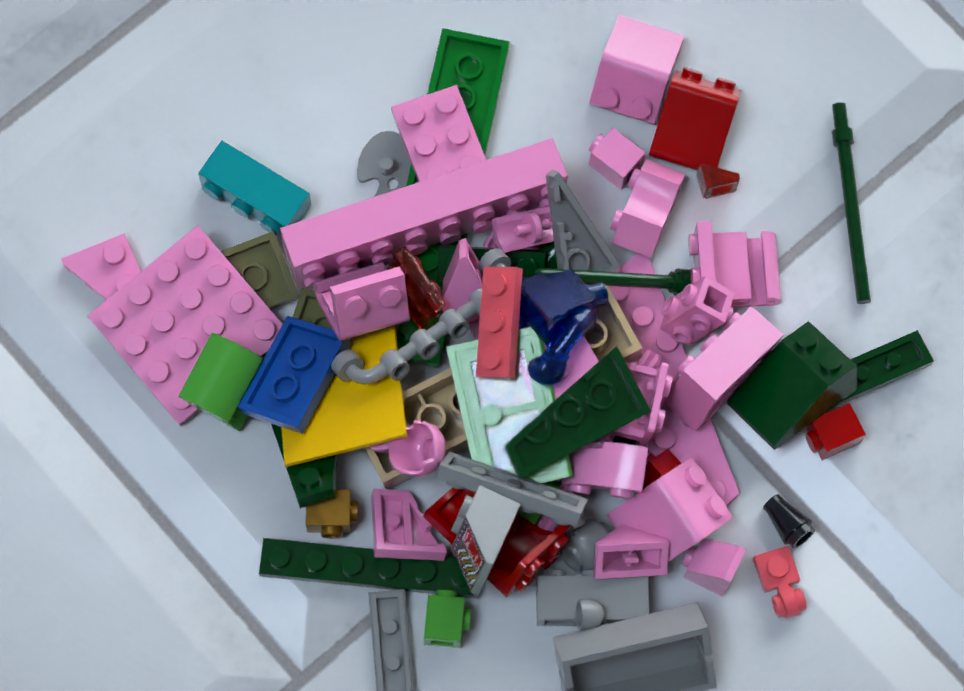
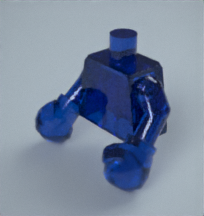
(560, 313)

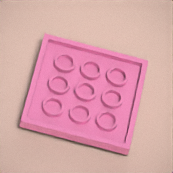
(172, 309)

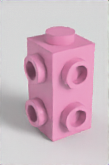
(697, 311)

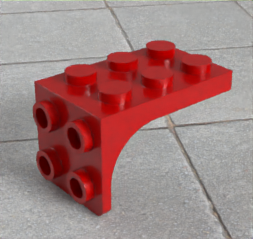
(522, 552)

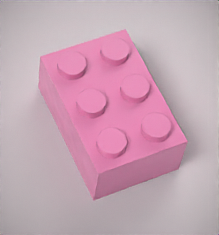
(721, 367)

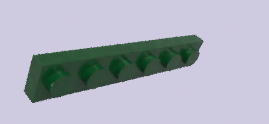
(359, 568)

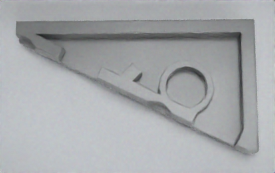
(575, 236)

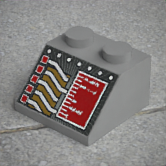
(480, 534)

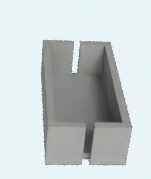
(639, 654)

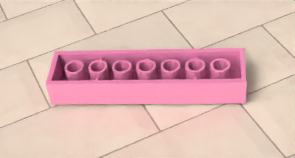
(420, 214)

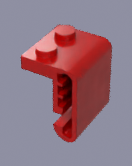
(694, 120)

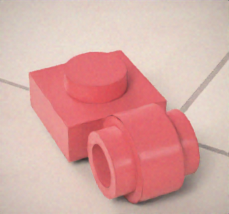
(777, 572)

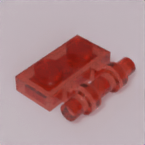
(422, 294)

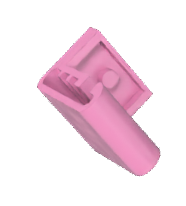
(636, 69)
(738, 264)
(363, 300)
(675, 507)

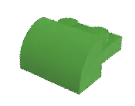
(221, 380)

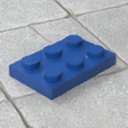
(293, 375)

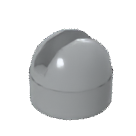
(588, 614)

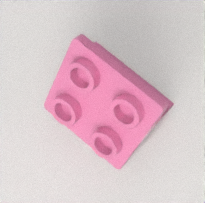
(654, 387)

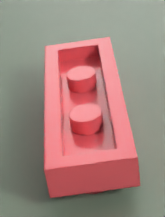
(499, 322)

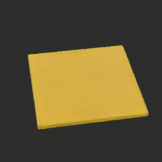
(352, 412)

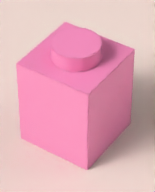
(615, 157)

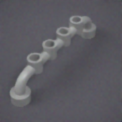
(349, 365)

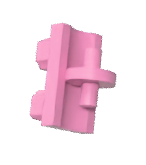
(523, 230)

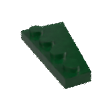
(585, 412)

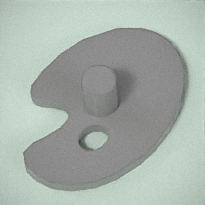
(384, 160)

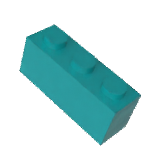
(253, 189)

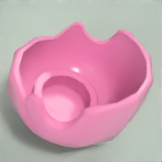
(419, 452)

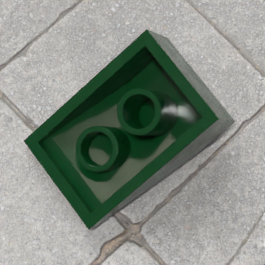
(794, 385)

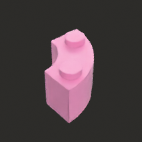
(648, 207)
(607, 467)

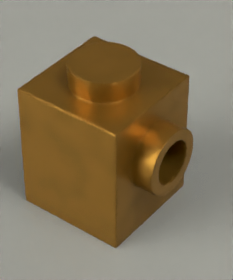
(332, 515)

